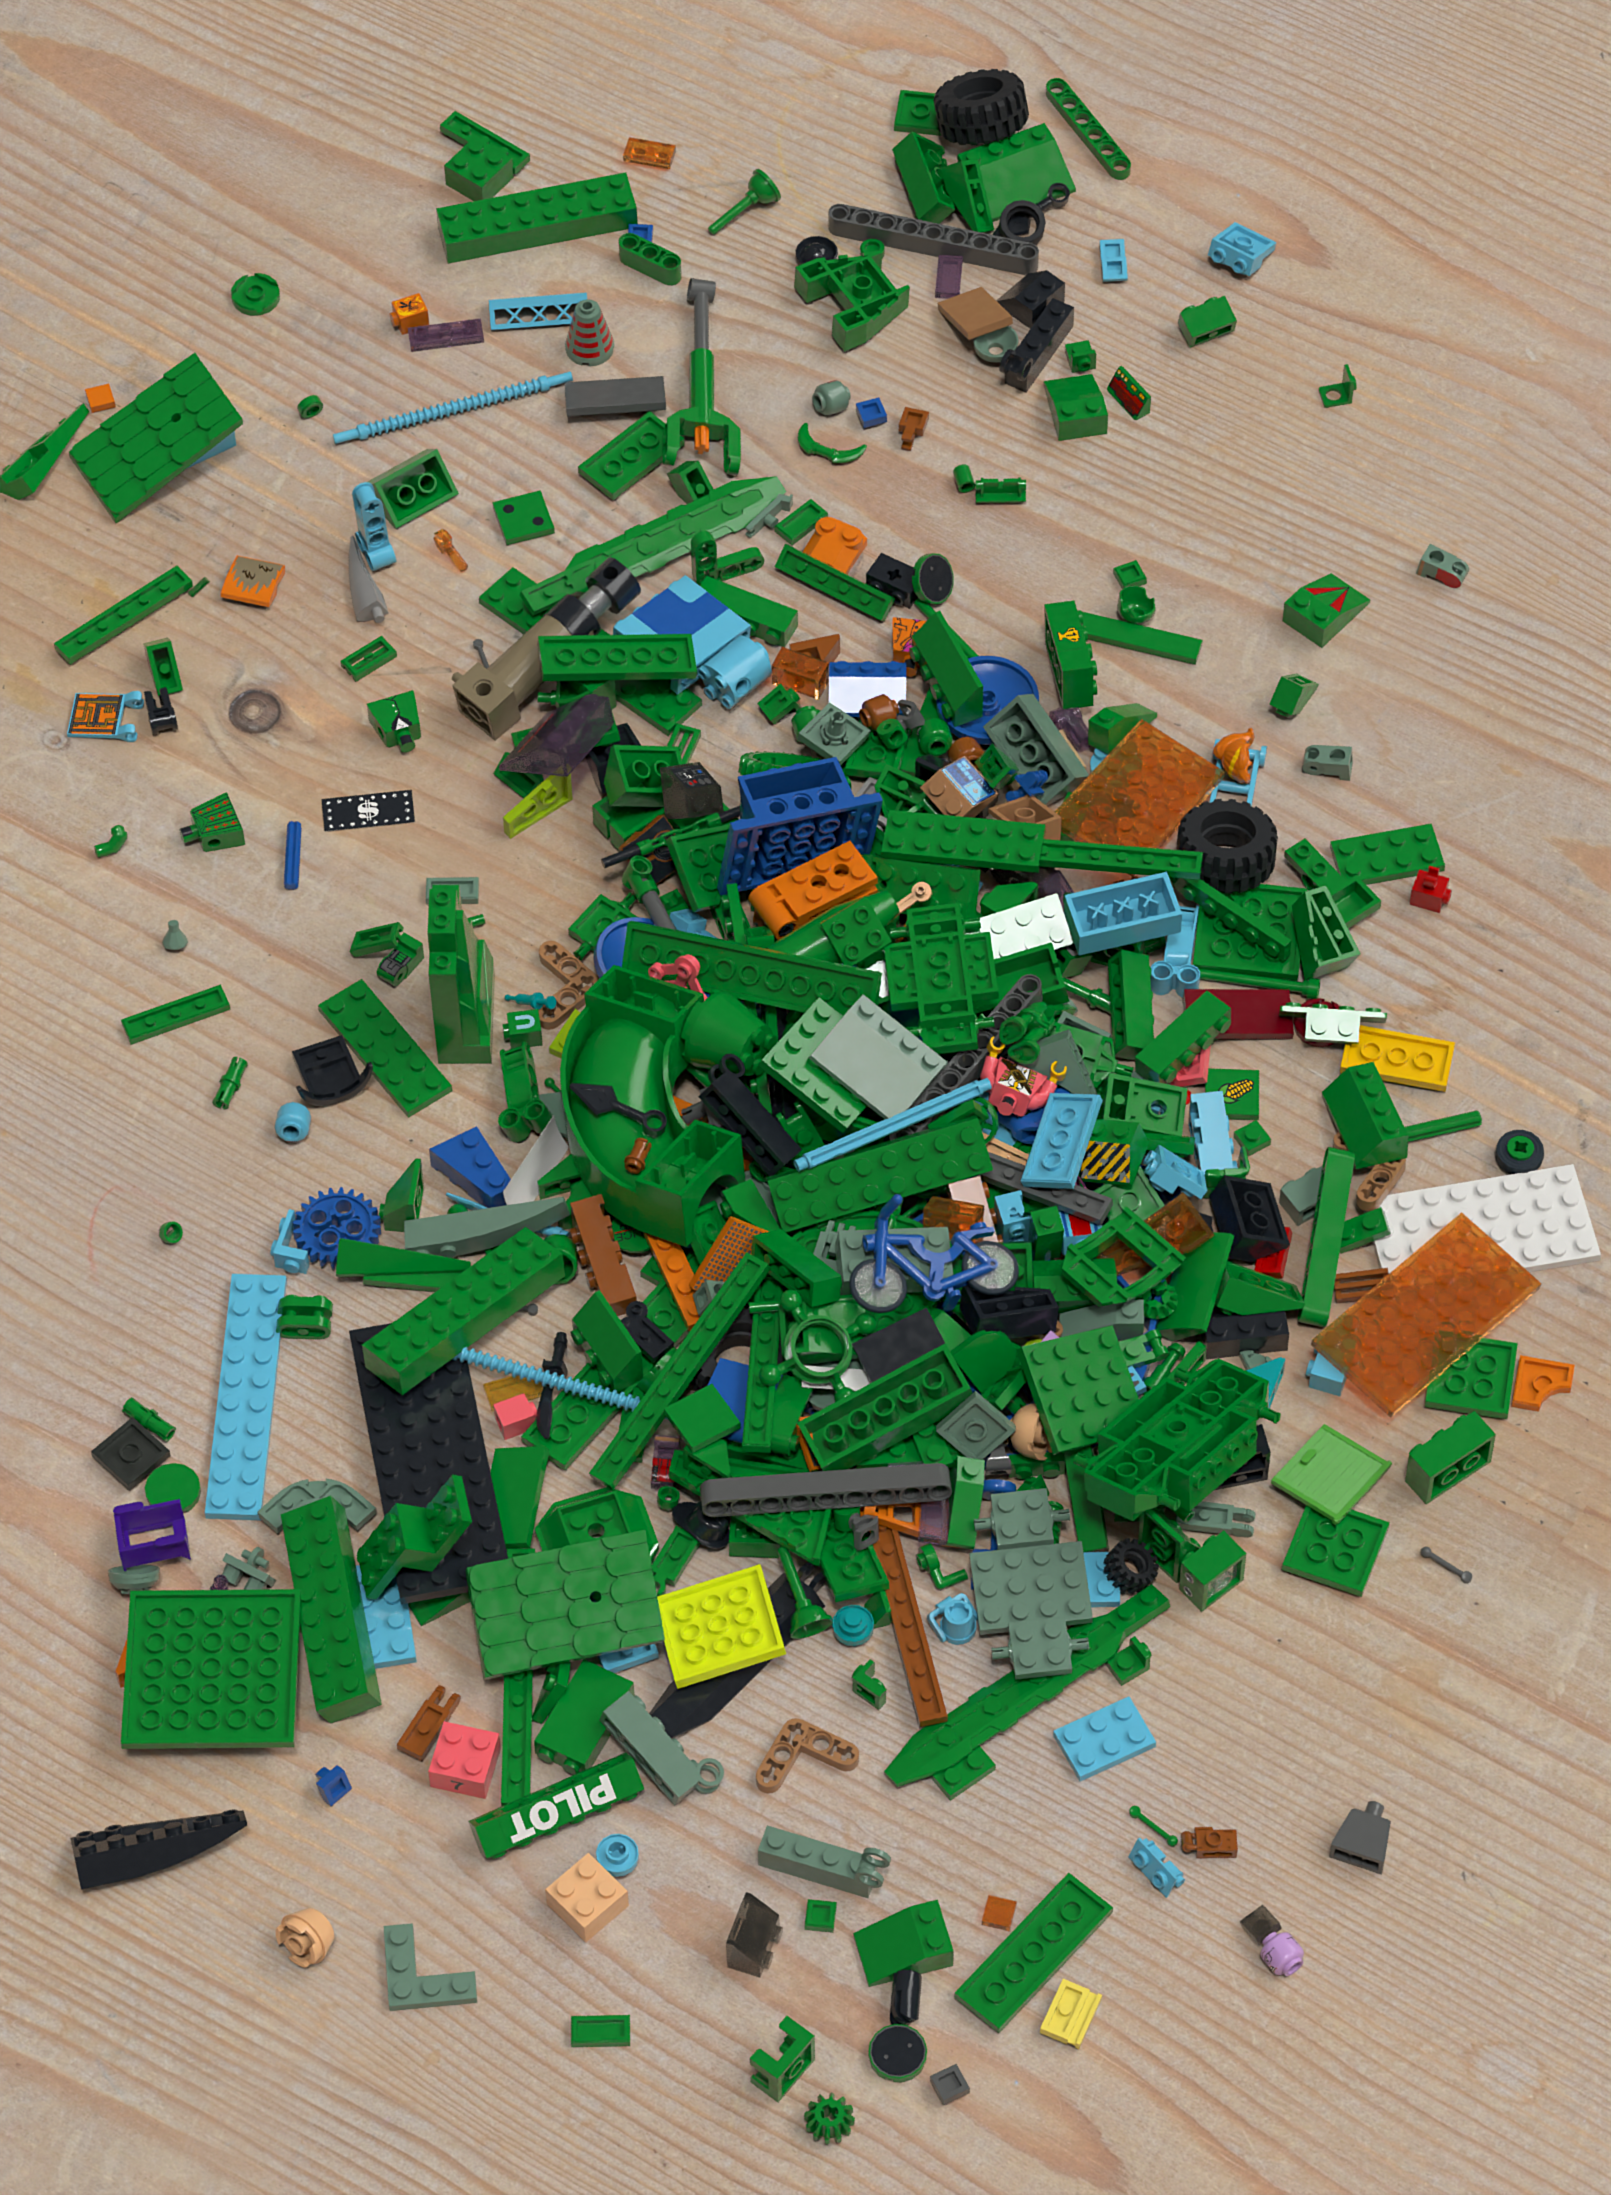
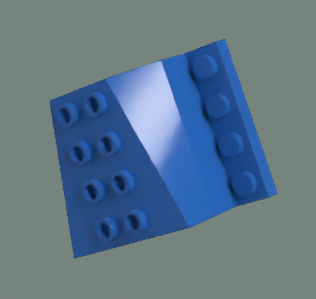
(793, 818)

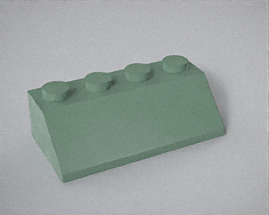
(1035, 744)

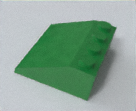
(1020, 168)

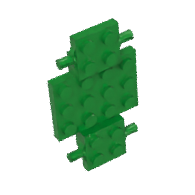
(942, 976)

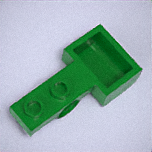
(1351, 897)

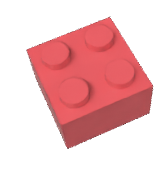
(464, 1760)

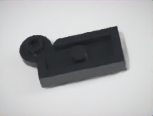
(645, 1333)

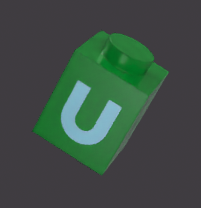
(523, 1027)

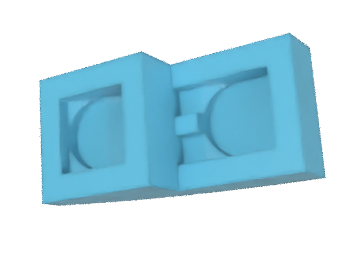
(1113, 260)
(690, 922)

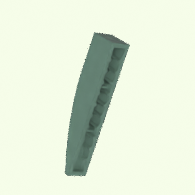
(481, 1228)

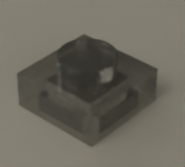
(1260, 1924)

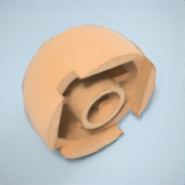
(1030, 1435)

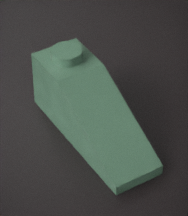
(1125, 1317)

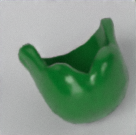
(568, 1248)

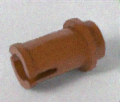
(635, 1161)

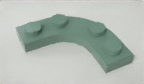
(301, 1493)

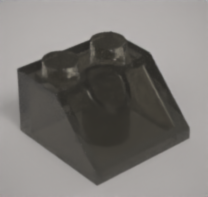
(753, 1936)

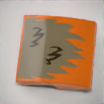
(252, 581)

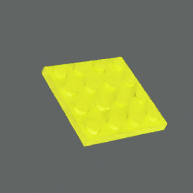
(720, 1626)

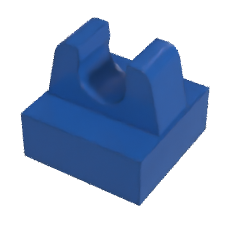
(332, 1784)

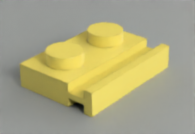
(1070, 2013)

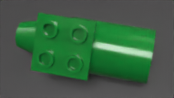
(844, 931)

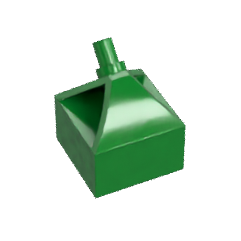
(571, 690)

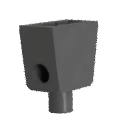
(1363, 1838)

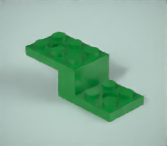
(1131, 1101)
(414, 1537)

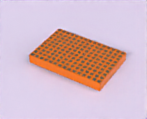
(726, 1252)

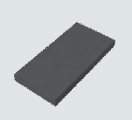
(615, 396)

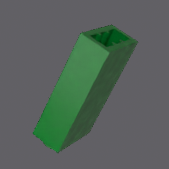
(573, 1729)

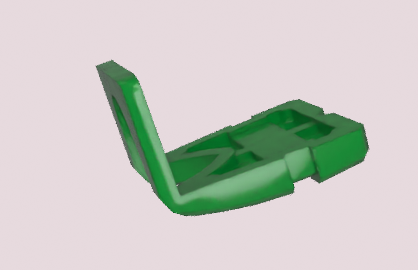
(1213, 1176)

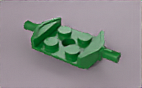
(1097, 1054)

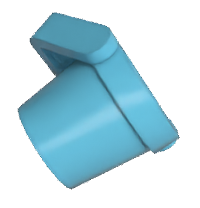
(957, 1622)

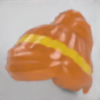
(1234, 755)

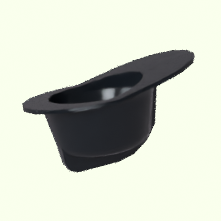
(707, 1530)

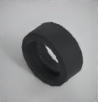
(1022, 207)

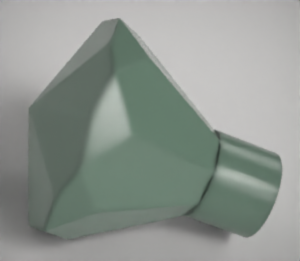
(174, 938)

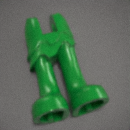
(1035, 1024)

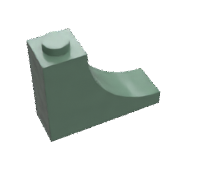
(1063, 1049)

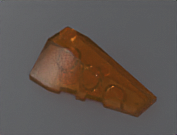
(1176, 1223)

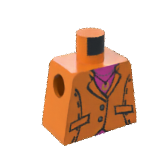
(902, 634)

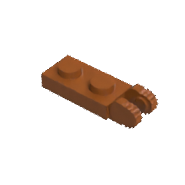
(427, 1724)

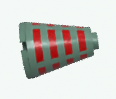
(589, 335)

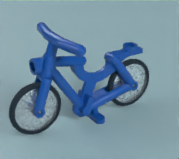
(882, 1286)

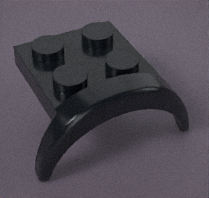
(329, 1072)

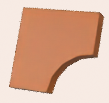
(1539, 1380)

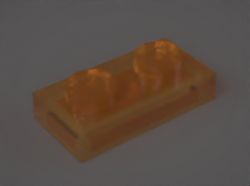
(649, 153)

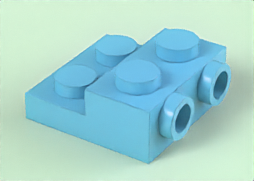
(1240, 249)
(1169, 1171)

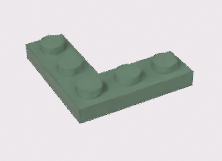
(414, 1992)

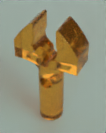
(444, 543)

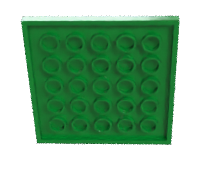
(211, 1669)

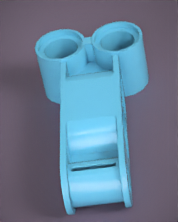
(372, 528)
(1177, 966)

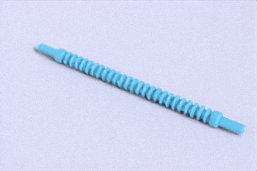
(542, 383)
(547, 1378)

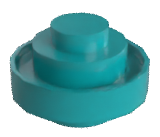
(853, 1625)

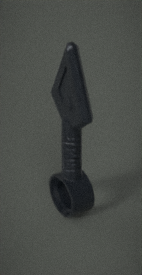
(1020, 222)
(603, 1099)

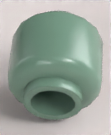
(831, 398)

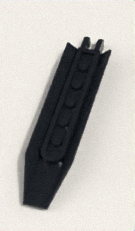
(700, 1702)

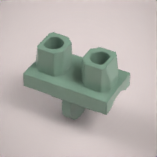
(235, 1568)

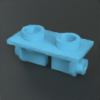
(1149, 1861)

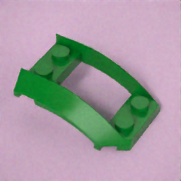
(1139, 1238)

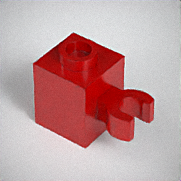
(1430, 890)

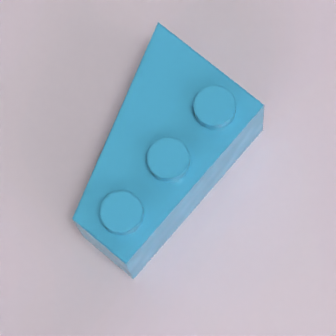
(1210, 1128)

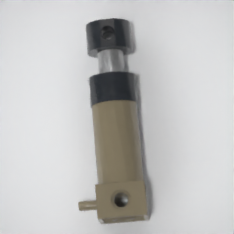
(493, 694)

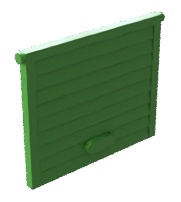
(1331, 1473)

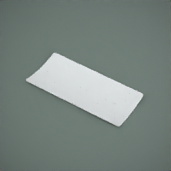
(540, 1160)

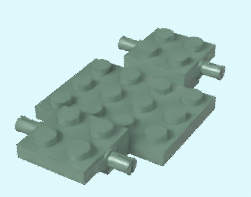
(1030, 1585)

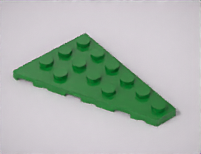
(795, 1530)

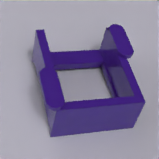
(137, 1518)

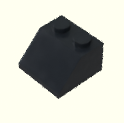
(1032, 295)

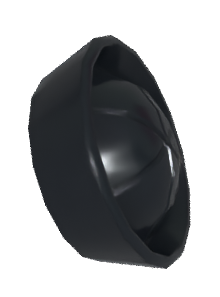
(816, 247)

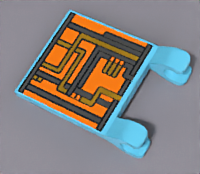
(101, 715)

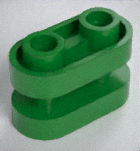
(304, 1317)

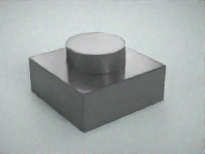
(949, 2084)

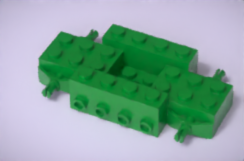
(1178, 1440)

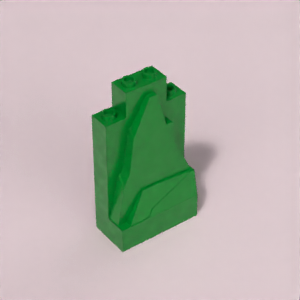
(459, 981)

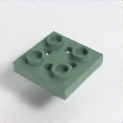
(837, 728)

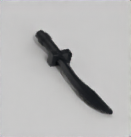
(557, 1365)

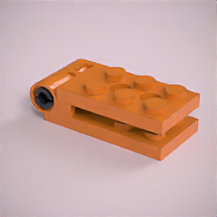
(813, 888)

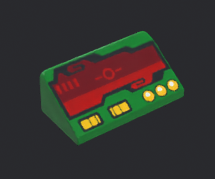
(1129, 394)

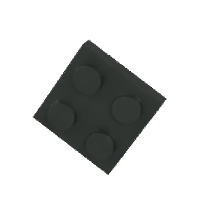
(130, 1453)

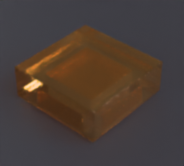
(999, 1913)

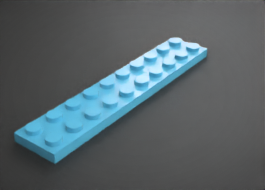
(245, 1398)

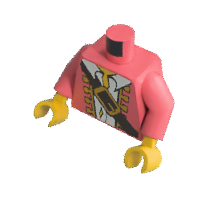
(1015, 1086)

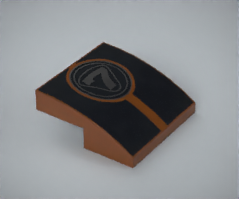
(661, 858)

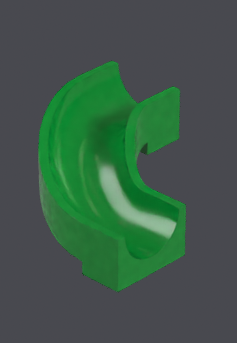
(635, 1045)

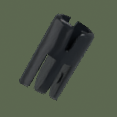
(905, 1997)

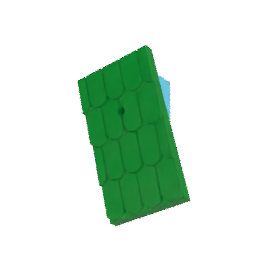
(157, 437)
(564, 1604)

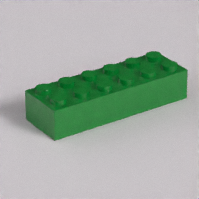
(886, 1411)

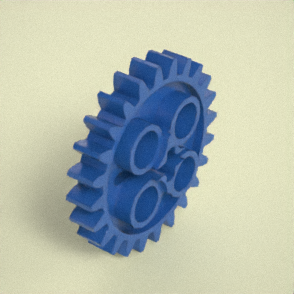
(313, 1237)

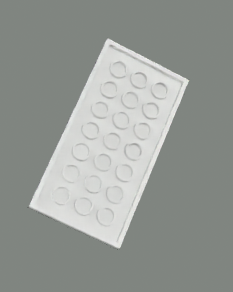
(1530, 1215)

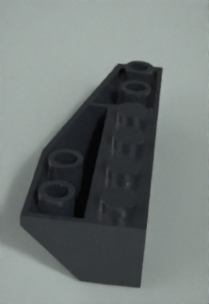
(148, 1847)

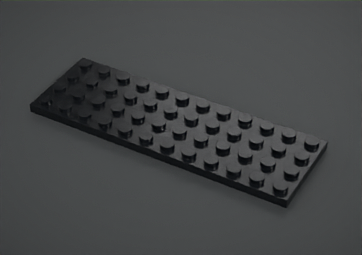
(417, 1448)

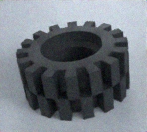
(1122, 1574)

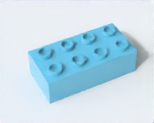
(1122, 913)

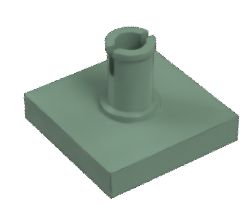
(975, 1427)

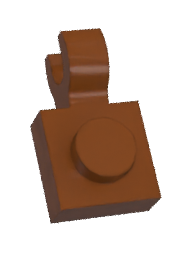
(912, 423)

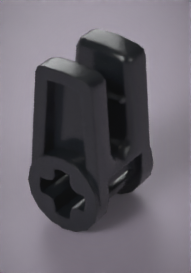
(163, 717)

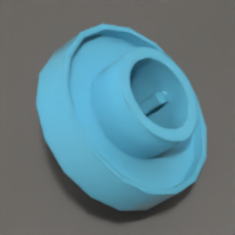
(618, 1854)

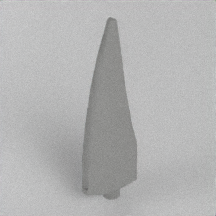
(366, 596)

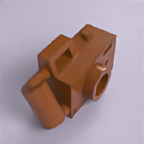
(1211, 1842)

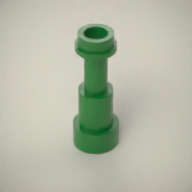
(1161, 1371)

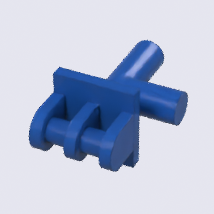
(1030, 785)

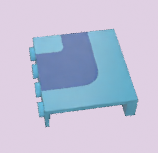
(686, 610)

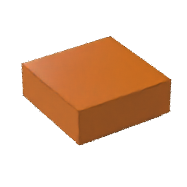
(100, 398)

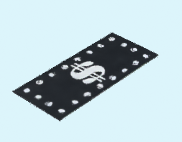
(368, 810)

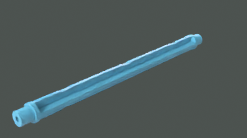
(892, 1124)

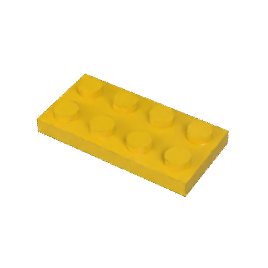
(1402, 1057)

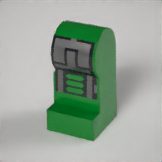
(401, 960)

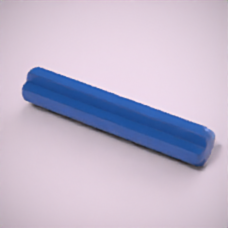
(292, 855)

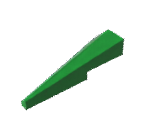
(34, 463)

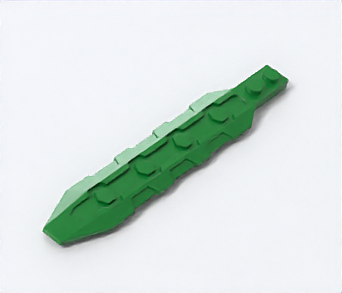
(662, 539)
(1008, 1699)

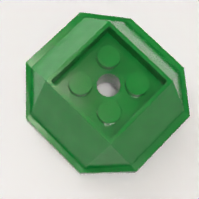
(591, 1513)

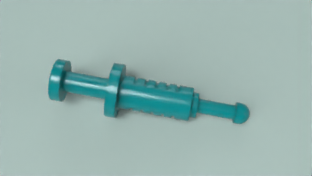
(536, 1000)

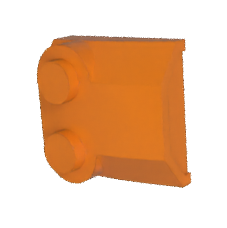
(836, 543)

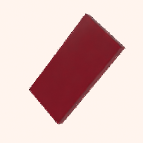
(1252, 1012)

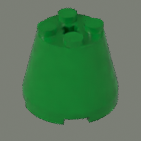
(725, 1027)

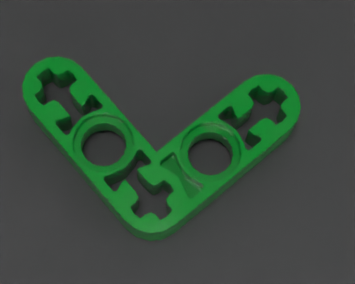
(741, 561)

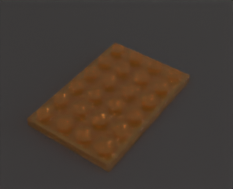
(1139, 791)

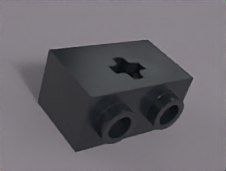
(893, 579)

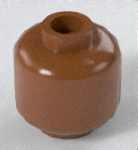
(877, 710)
(965, 747)

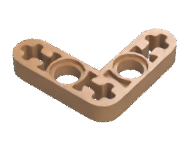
(573, 982)
(1391, 1171)
(804, 1744)

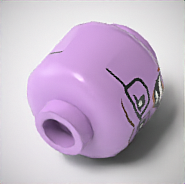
(1282, 1953)

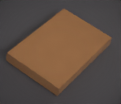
(975, 313)

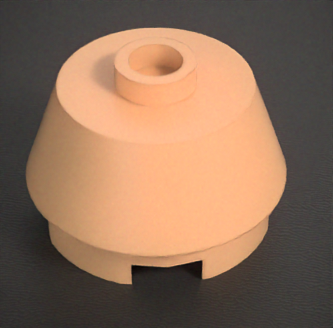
(306, 1936)

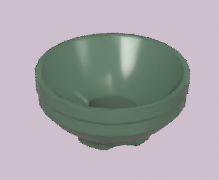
(1004, 338)
(135, 1578)

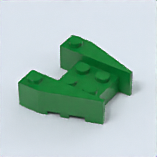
(860, 288)

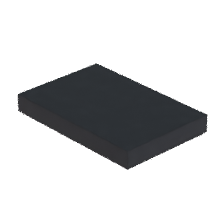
(898, 1344)

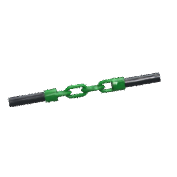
(645, 847)

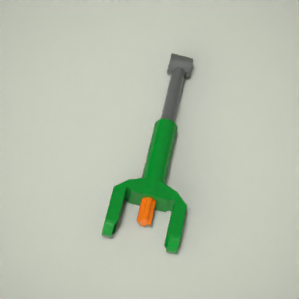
(700, 418)

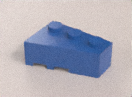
(472, 1166)

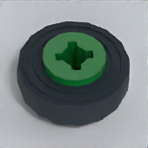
(1516, 1161)

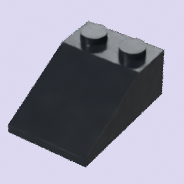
(599, 755)

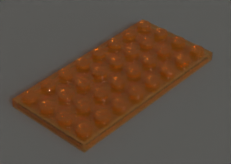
(1425, 1314)

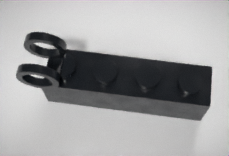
(1037, 346)
(746, 1116)

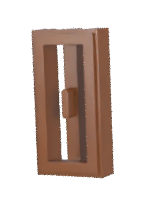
(1356, 1276)

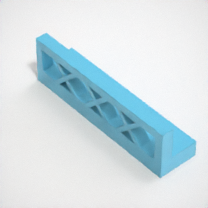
(533, 302)

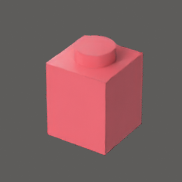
(514, 1415)

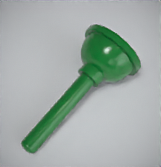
(761, 190)
(807, 1618)

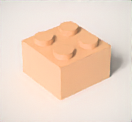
(587, 1897)

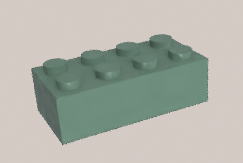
(851, 1252)

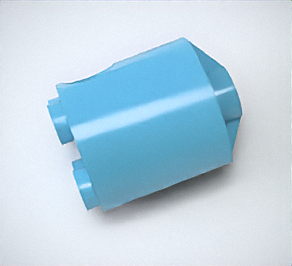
(735, 671)

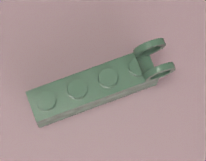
(656, 1751)
(822, 1861)

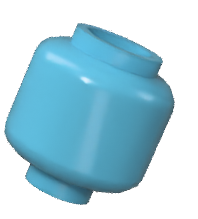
(292, 1122)

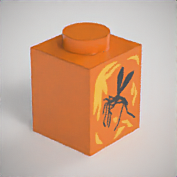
(409, 313)

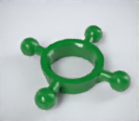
(791, 1302)

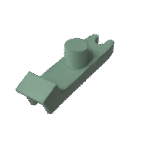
(767, 516)

